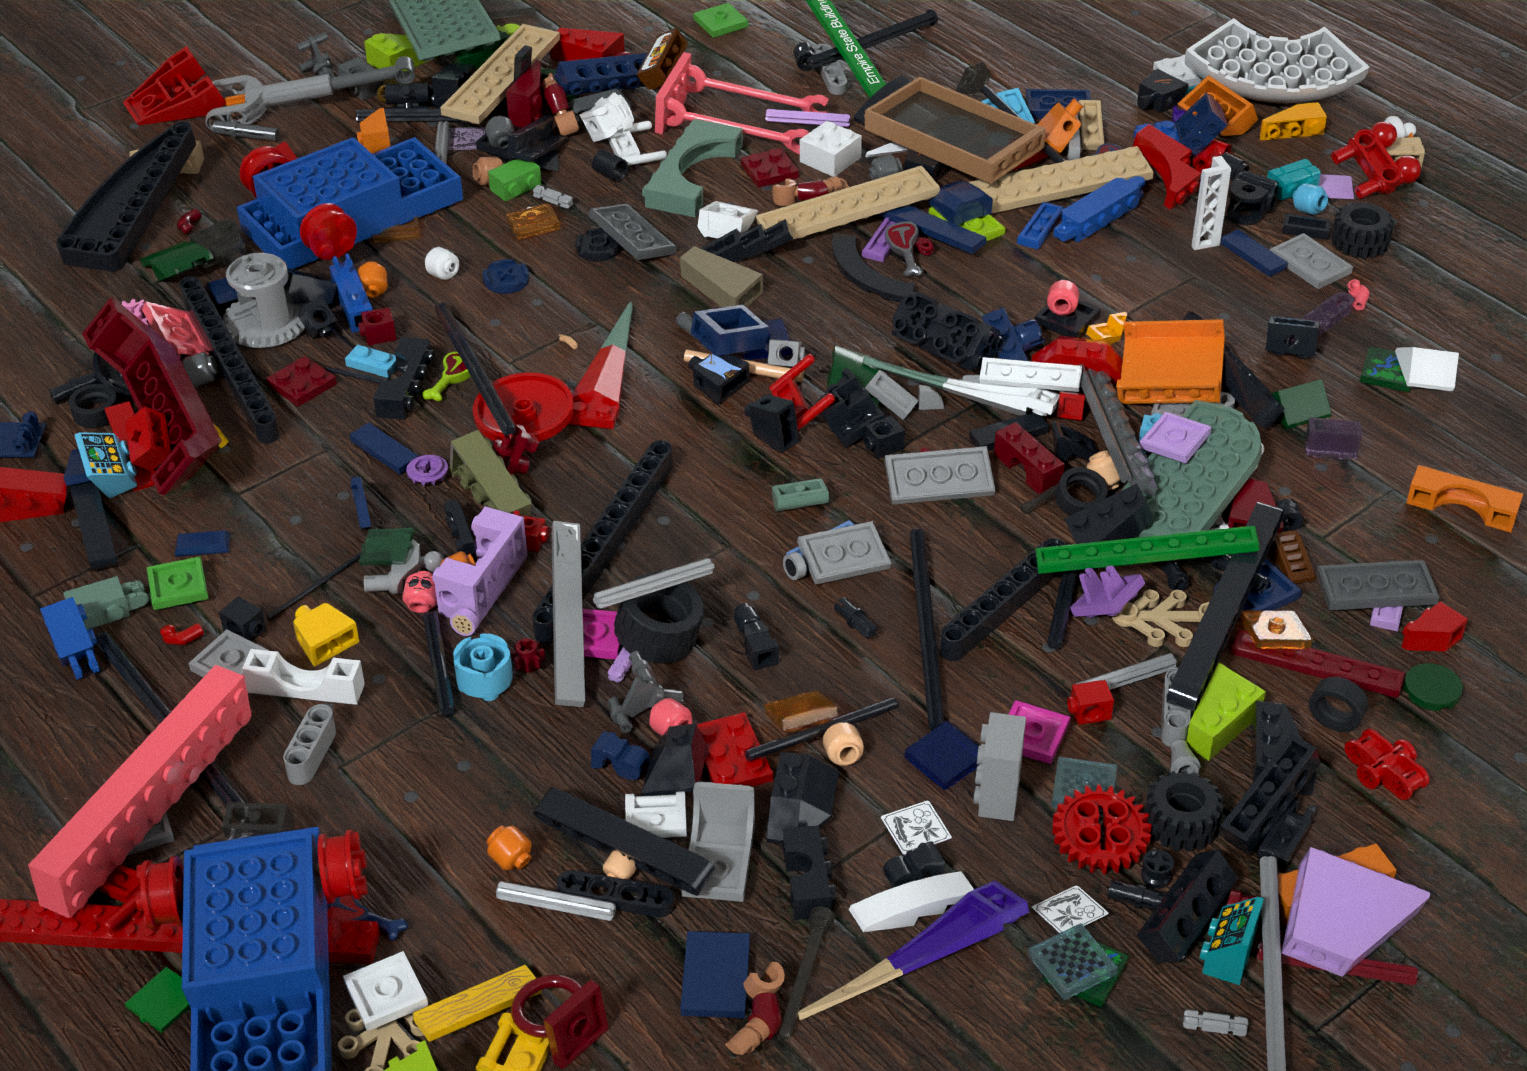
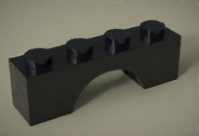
(397, 396)

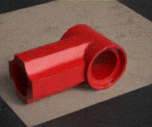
(1213, 149)

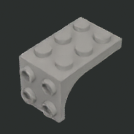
(724, 836)

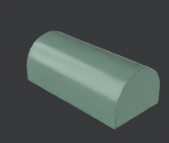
(800, 494)

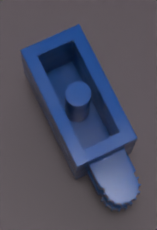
(70, 635)

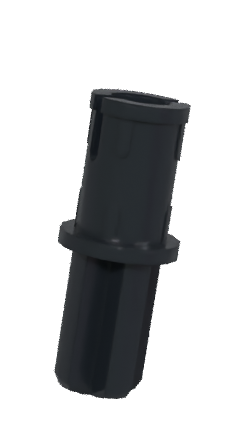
(856, 618)

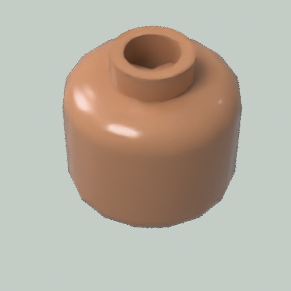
(482, 166)

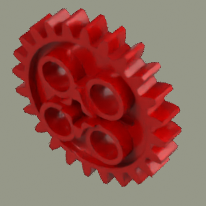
(1129, 828)

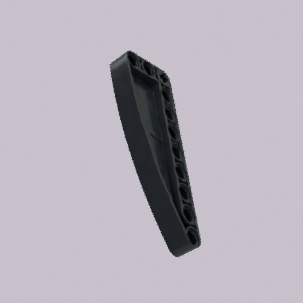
(122, 207)

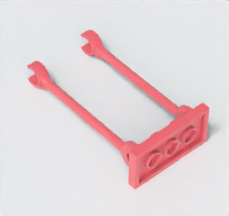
(673, 94)

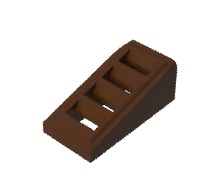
(1292, 542)

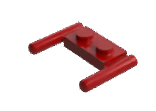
(788, 389)
(122, 886)

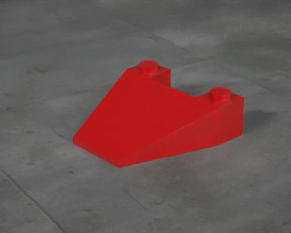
(167, 92)

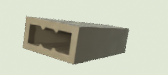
(721, 279)

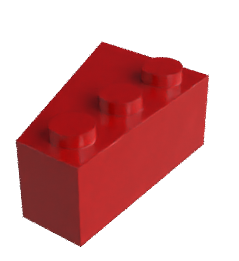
(586, 44)
(30, 494)

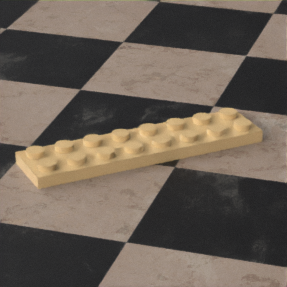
(492, 80)
(1064, 179)
(854, 202)

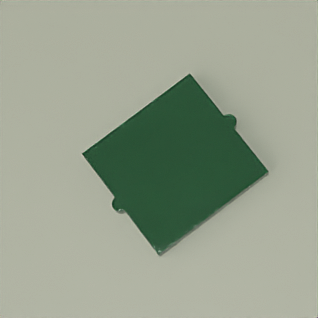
(386, 546)

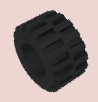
(1362, 230)
(1189, 794)

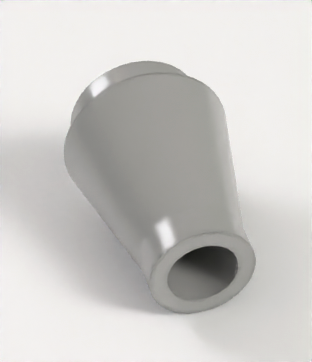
(1183, 759)

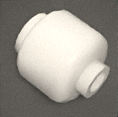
(442, 263)

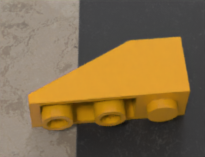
(1295, 121)

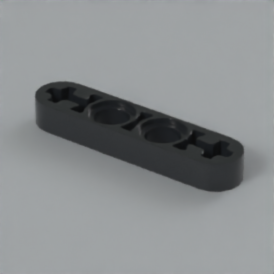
(617, 888)

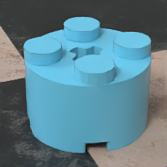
(483, 666)

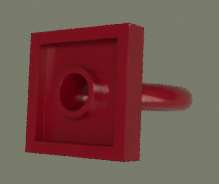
(572, 1024)

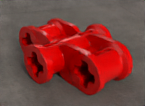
(1386, 764)

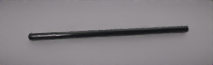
(358, 376)
(314, 586)

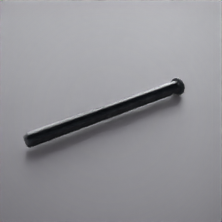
(877, 37)

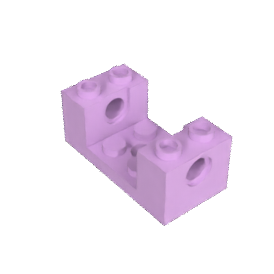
(499, 553)

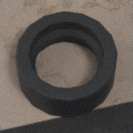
(88, 395)
(1082, 476)
(1332, 717)

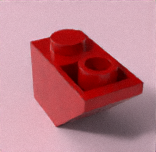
(1434, 630)

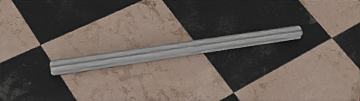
(1272, 965)

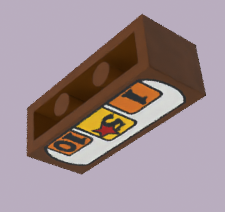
(662, 58)

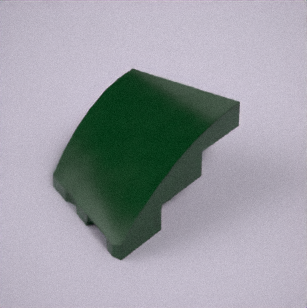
(176, 259)
(853, 361)

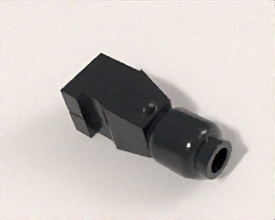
(759, 647)

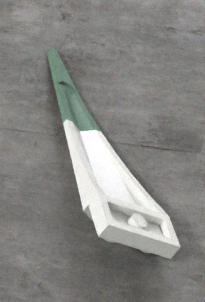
(1007, 398)

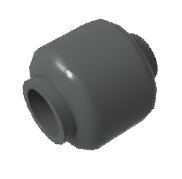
(498, 130)
(884, 166)
(201, 368)

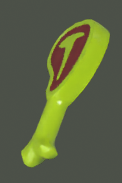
(454, 372)

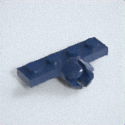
(1017, 338)

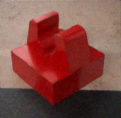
(1071, 405)

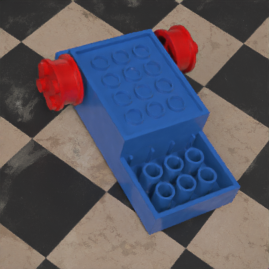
(339, 196)
(256, 943)

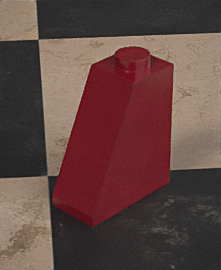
(1245, 501)

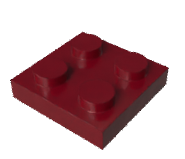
(769, 167)
(301, 381)

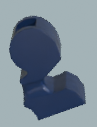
(625, 759)

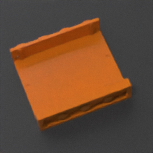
(1172, 362)

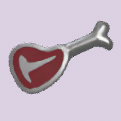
(901, 239)

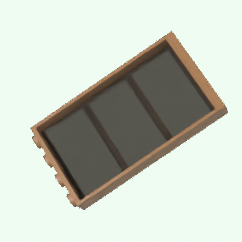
(955, 129)

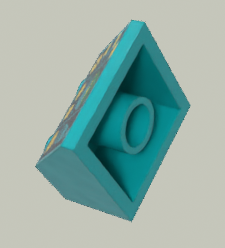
(1231, 940)

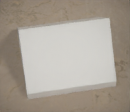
(1428, 367)

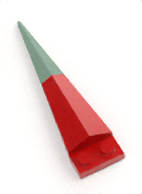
(600, 388)

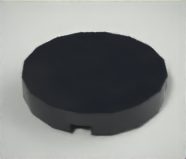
(596, 245)

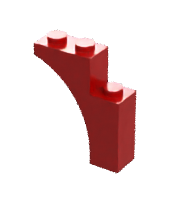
(1171, 162)

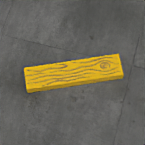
(472, 1004)

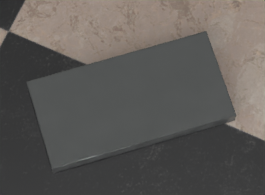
(632, 231)
(1377, 585)

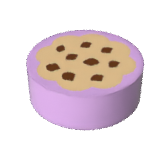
(464, 621)

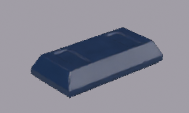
(202, 543)

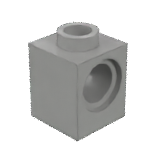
(776, 347)

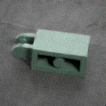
(108, 600)

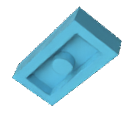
(371, 361)

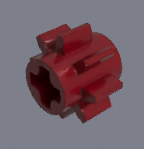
(527, 655)

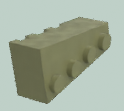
(486, 475)

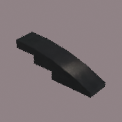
(757, 240)

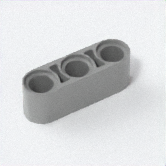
(1174, 718)
(309, 744)

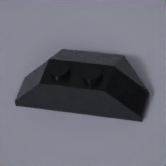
(801, 793)

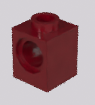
(377, 326)

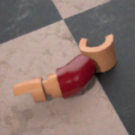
(559, 106)
(787, 194)
(765, 1015)

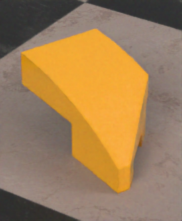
(1108, 331)

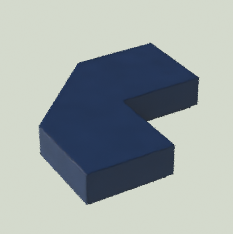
(360, 502)

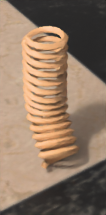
(568, 340)

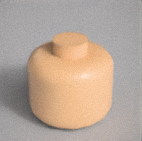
(619, 866)

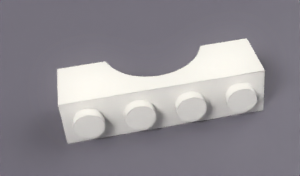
(272, 675)

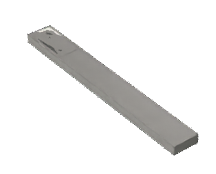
(567, 615)

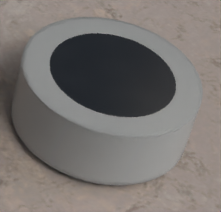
(794, 566)

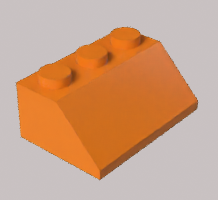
(1238, 111)

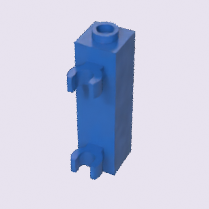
(349, 291)

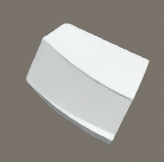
(723, 218)

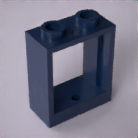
(1208, 118)
(713, 324)

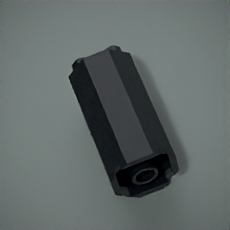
(945, 332)

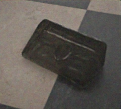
(973, 79)

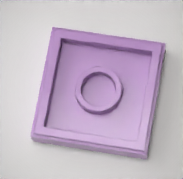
(1175, 437)

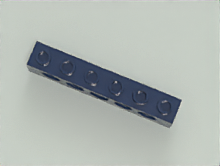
(600, 74)

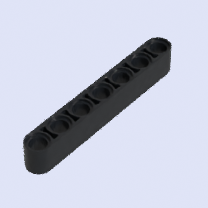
(1246, 387)
(995, 605)
(611, 833)

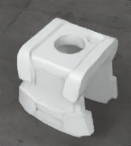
(608, 117)

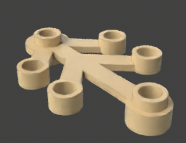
(1161, 615)
(382, 1034)

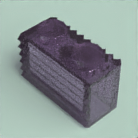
(1333, 438)

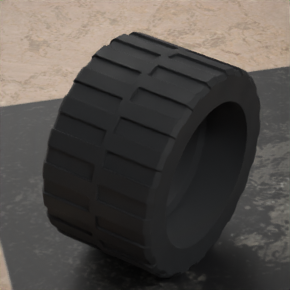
(655, 639)

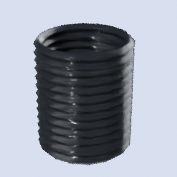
(609, 165)

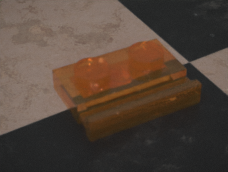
(533, 221)
(399, 232)

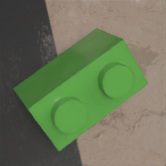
(514, 178)

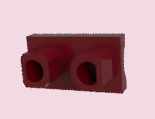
(512, 448)

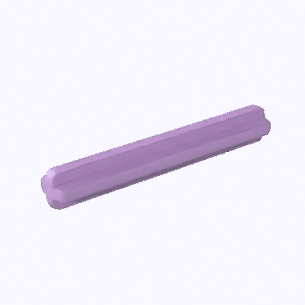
(807, 118)

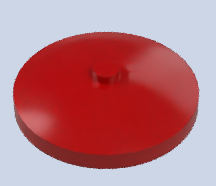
(533, 401)

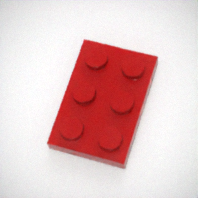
(725, 757)

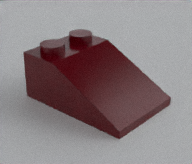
(526, 97)

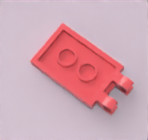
(176, 328)

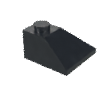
(675, 761)

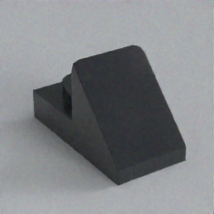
(1069, 442)

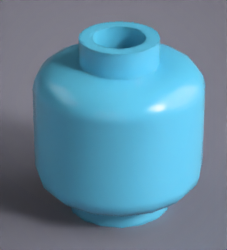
(1310, 199)

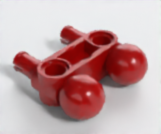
(1377, 161)

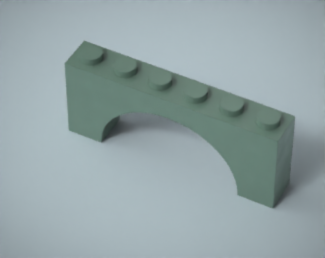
(700, 141)

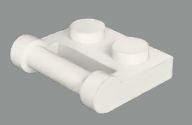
(658, 814)

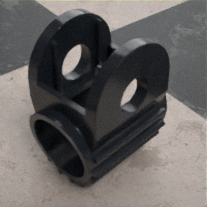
(1251, 194)

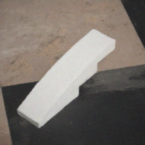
(907, 902)

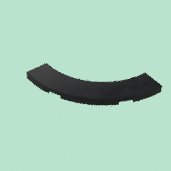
(861, 274)

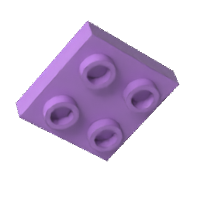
(1105, 594)

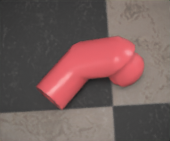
(1359, 293)

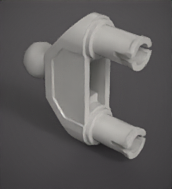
(396, 579)

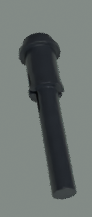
(1176, 578)

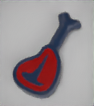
(349, 909)

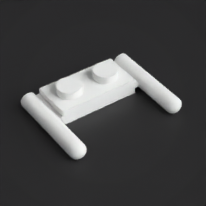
(626, 148)

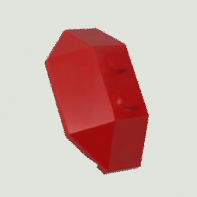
(1091, 353)

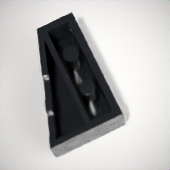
(449, 81)
(1113, 518)
(1270, 729)

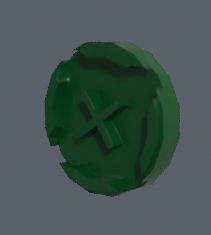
(1433, 686)

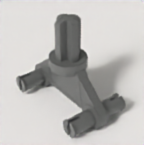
(318, 62)
(643, 694)

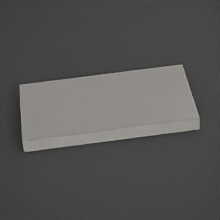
(939, 475)

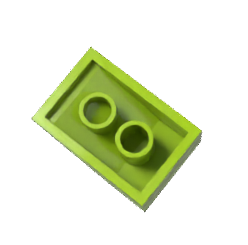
(384, 50)

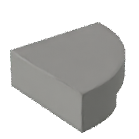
(929, 399)

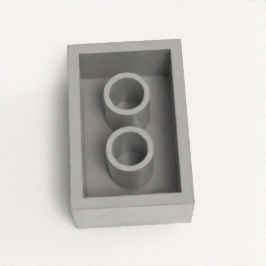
(999, 766)

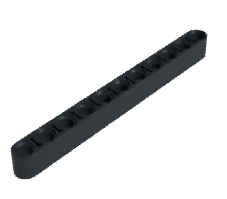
(230, 361)
(612, 527)
(1223, 612)

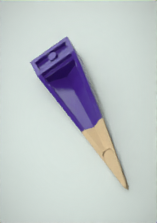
(967, 922)

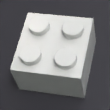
(830, 148)

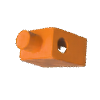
(1061, 124)

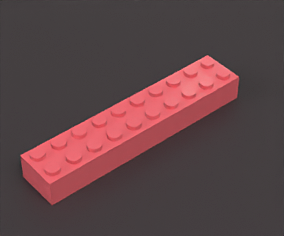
(140, 792)

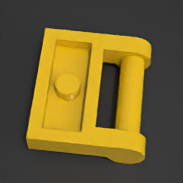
(526, 1054)

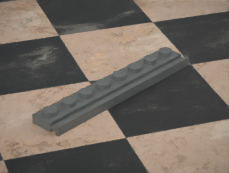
(1116, 430)

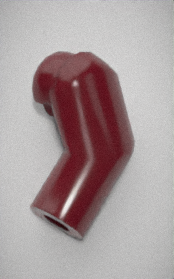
(187, 219)
(924, 246)

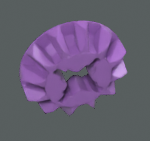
(418, 467)

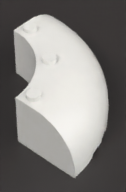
(1274, 66)

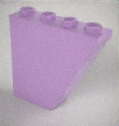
(1344, 911)

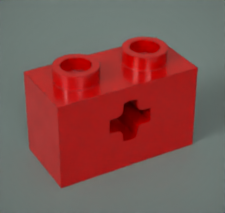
(148, 438)

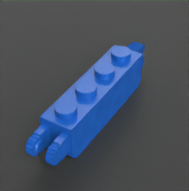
(1099, 208)

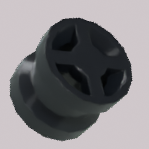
(1292, 516)
(1157, 869)

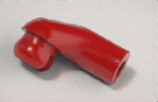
(183, 637)

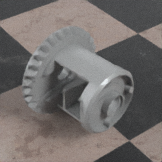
(263, 310)

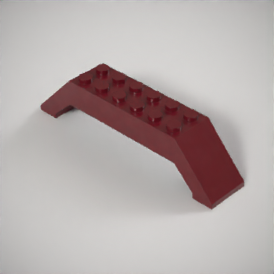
(160, 383)

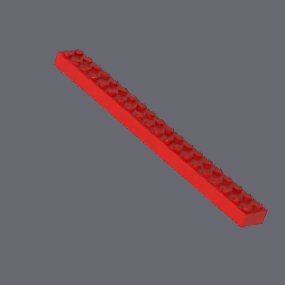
(30, 923)

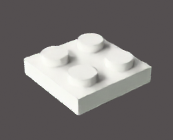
(1178, 69)
(385, 991)

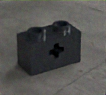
(1305, 333)

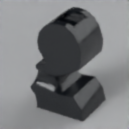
(914, 864)

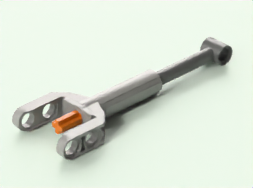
(256, 98)

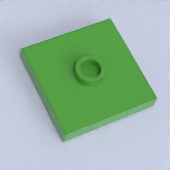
(720, 20)
(177, 583)

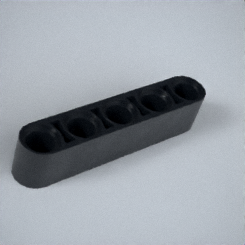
(93, 526)

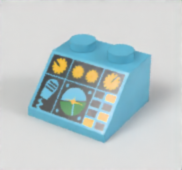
(107, 462)

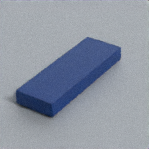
(1040, 225)

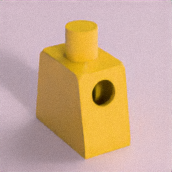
(324, 632)

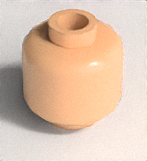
(1104, 466)
(843, 744)

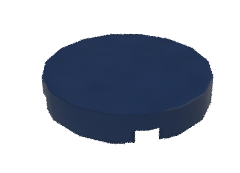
(506, 276)

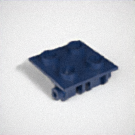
(21, 438)

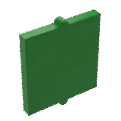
(160, 1000)

